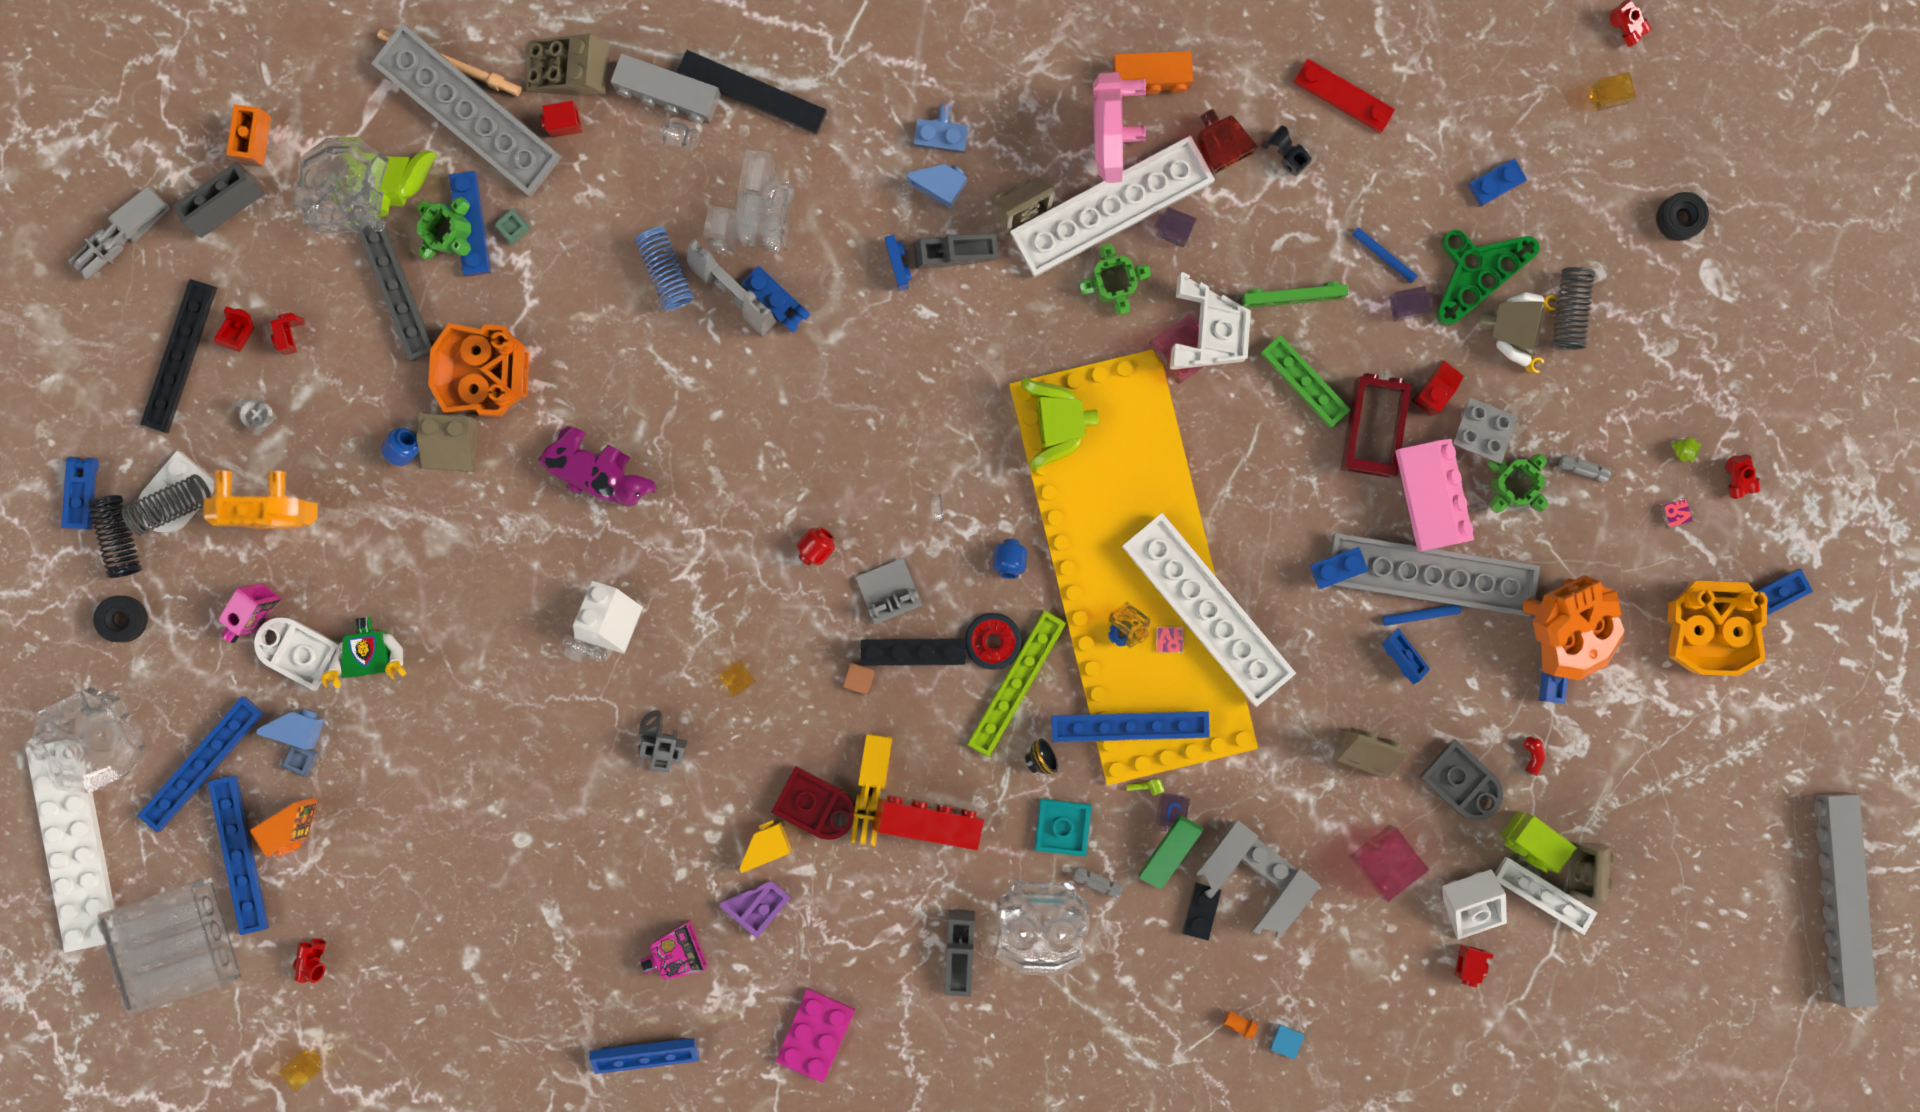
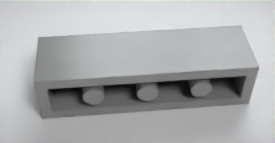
(665, 88)

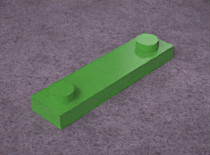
(1328, 292)
(1305, 381)

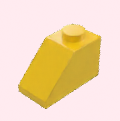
(766, 846)

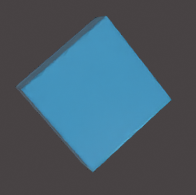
(1286, 1041)

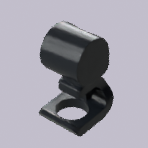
(1294, 157)

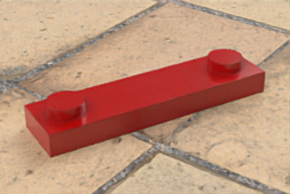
(1344, 96)

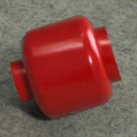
(816, 546)

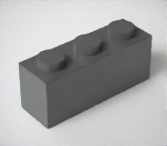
(218, 200)

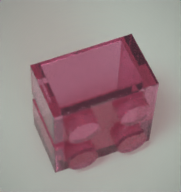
(1391, 865)

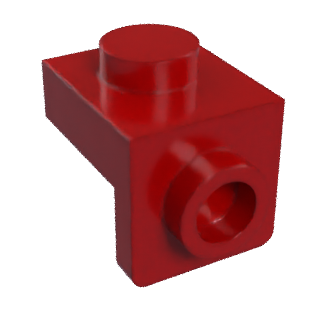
(235, 329)
(282, 335)

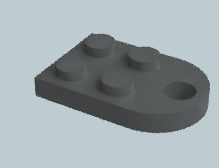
(1462, 782)

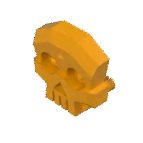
(266, 512)
(1716, 647)

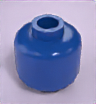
(400, 446)
(1010, 559)

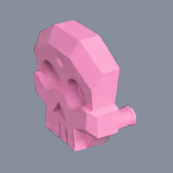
(1108, 128)

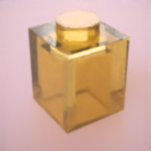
(1612, 91)

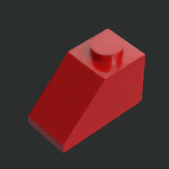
(1438, 389)

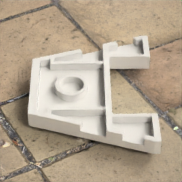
(1222, 328)

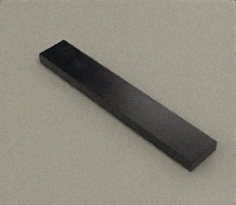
(753, 92)
(178, 356)

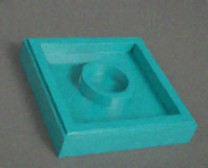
(1062, 827)

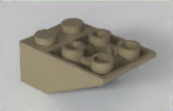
(568, 65)
(1369, 752)

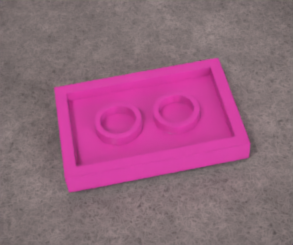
(815, 1035)

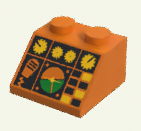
(286, 829)

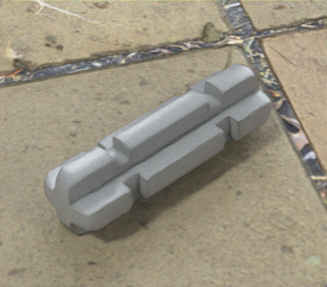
(1585, 468)
(1097, 882)

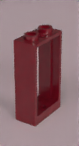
(1368, 467)

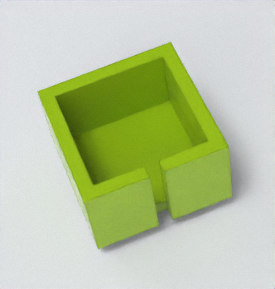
(1537, 841)

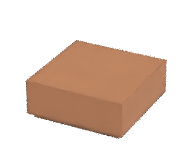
(859, 678)

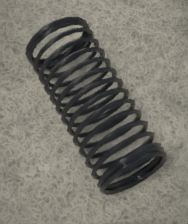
(125, 568)

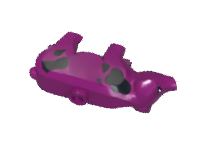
(596, 475)

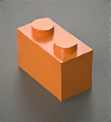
(248, 135)

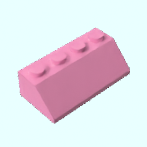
(1434, 494)

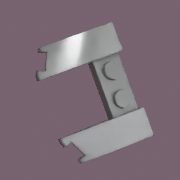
(707, 268)
(1243, 845)

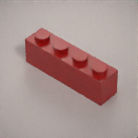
(928, 823)

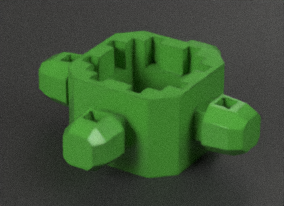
(460, 228)
(1140, 273)
(1530, 469)

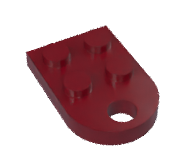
(812, 805)

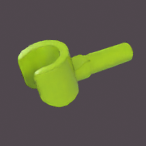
(1154, 785)

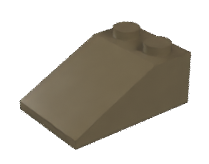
(1023, 203)
(1590, 872)

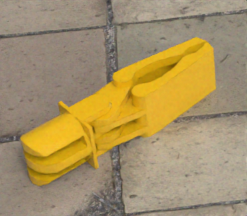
(874, 775)

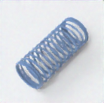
(667, 303)

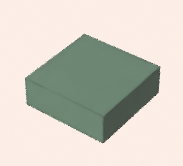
(512, 226)

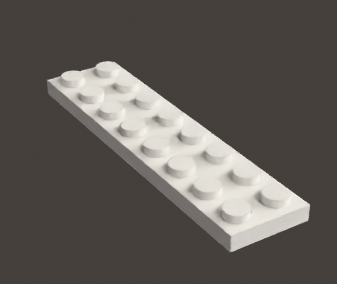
(1112, 206)
(1208, 610)
(73, 858)

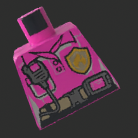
(247, 610)
(676, 954)

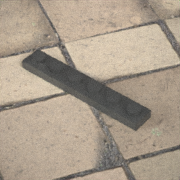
(396, 293)

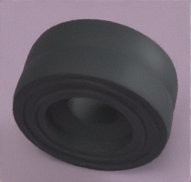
(1697, 216)
(105, 615)

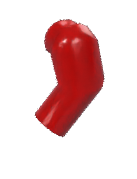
(1538, 755)

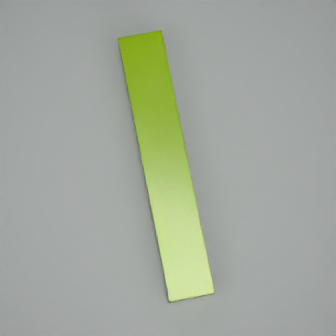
(1016, 683)

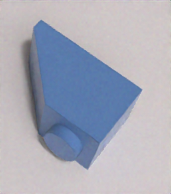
(939, 183)
(295, 728)

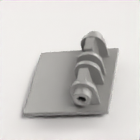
(1484, 430)
(888, 591)

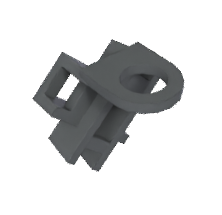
(652, 737)

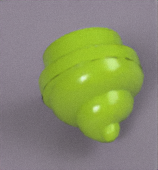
(1687, 449)

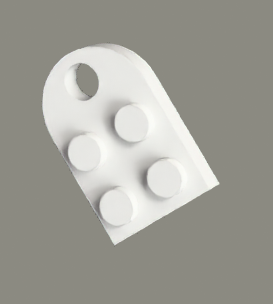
(175, 470)
(297, 652)

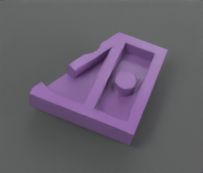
(757, 906)

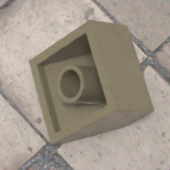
(447, 442)

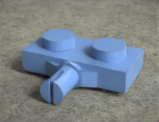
(941, 133)

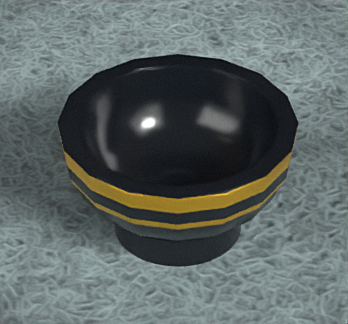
(1041, 758)

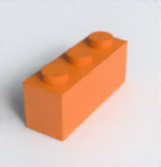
(1161, 70)

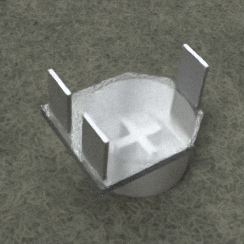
(256, 415)

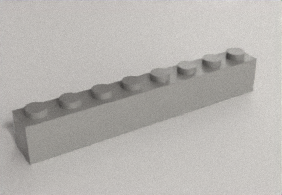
(1845, 899)

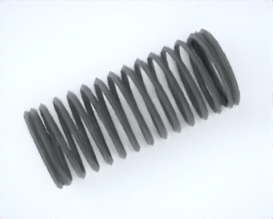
(1576, 342)
(193, 489)

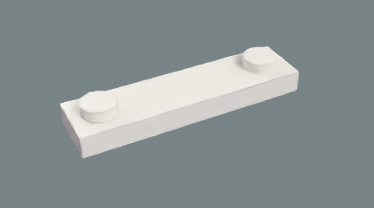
(1545, 895)

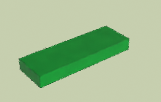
(1170, 852)

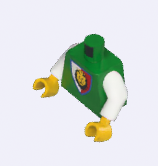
(365, 654)

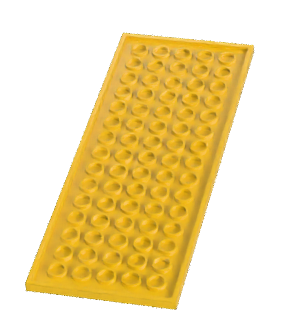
(1089, 508)

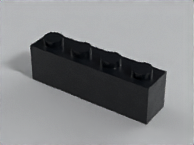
(913, 652)

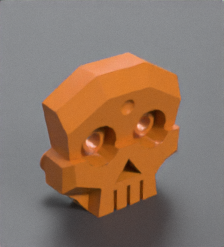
(457, 369)
(1577, 627)

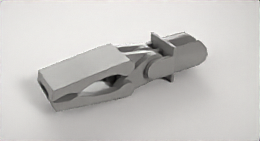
(127, 223)

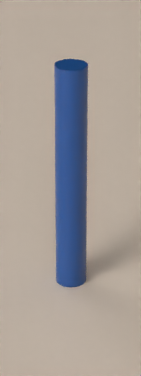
(1385, 255)
(1421, 614)

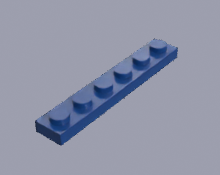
(1130, 726)
(201, 764)
(238, 855)

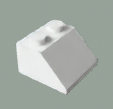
(607, 618)
(1475, 903)

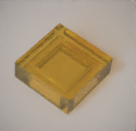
(737, 678)

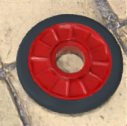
(993, 624)

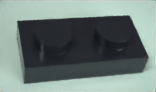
(1201, 912)

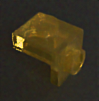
(1131, 623)
(301, 1070)

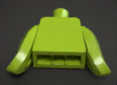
(404, 178)
(1060, 421)

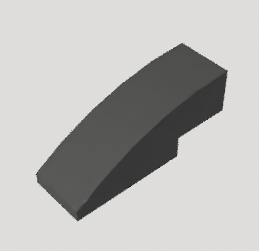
(955, 250)
(959, 953)

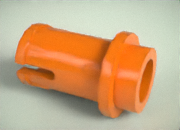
(1240, 1025)

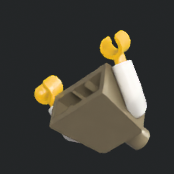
(1519, 327)

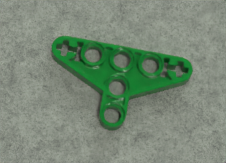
(1488, 263)

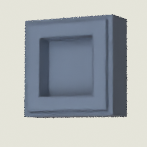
(300, 760)

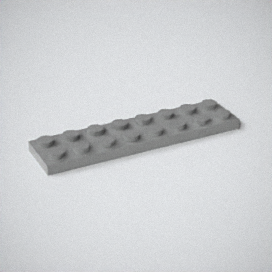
(466, 109)
(1440, 575)

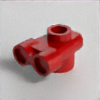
(1630, 21)
(1742, 476)
(307, 963)

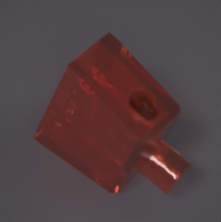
(1223, 142)

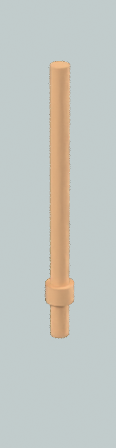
(492, 80)

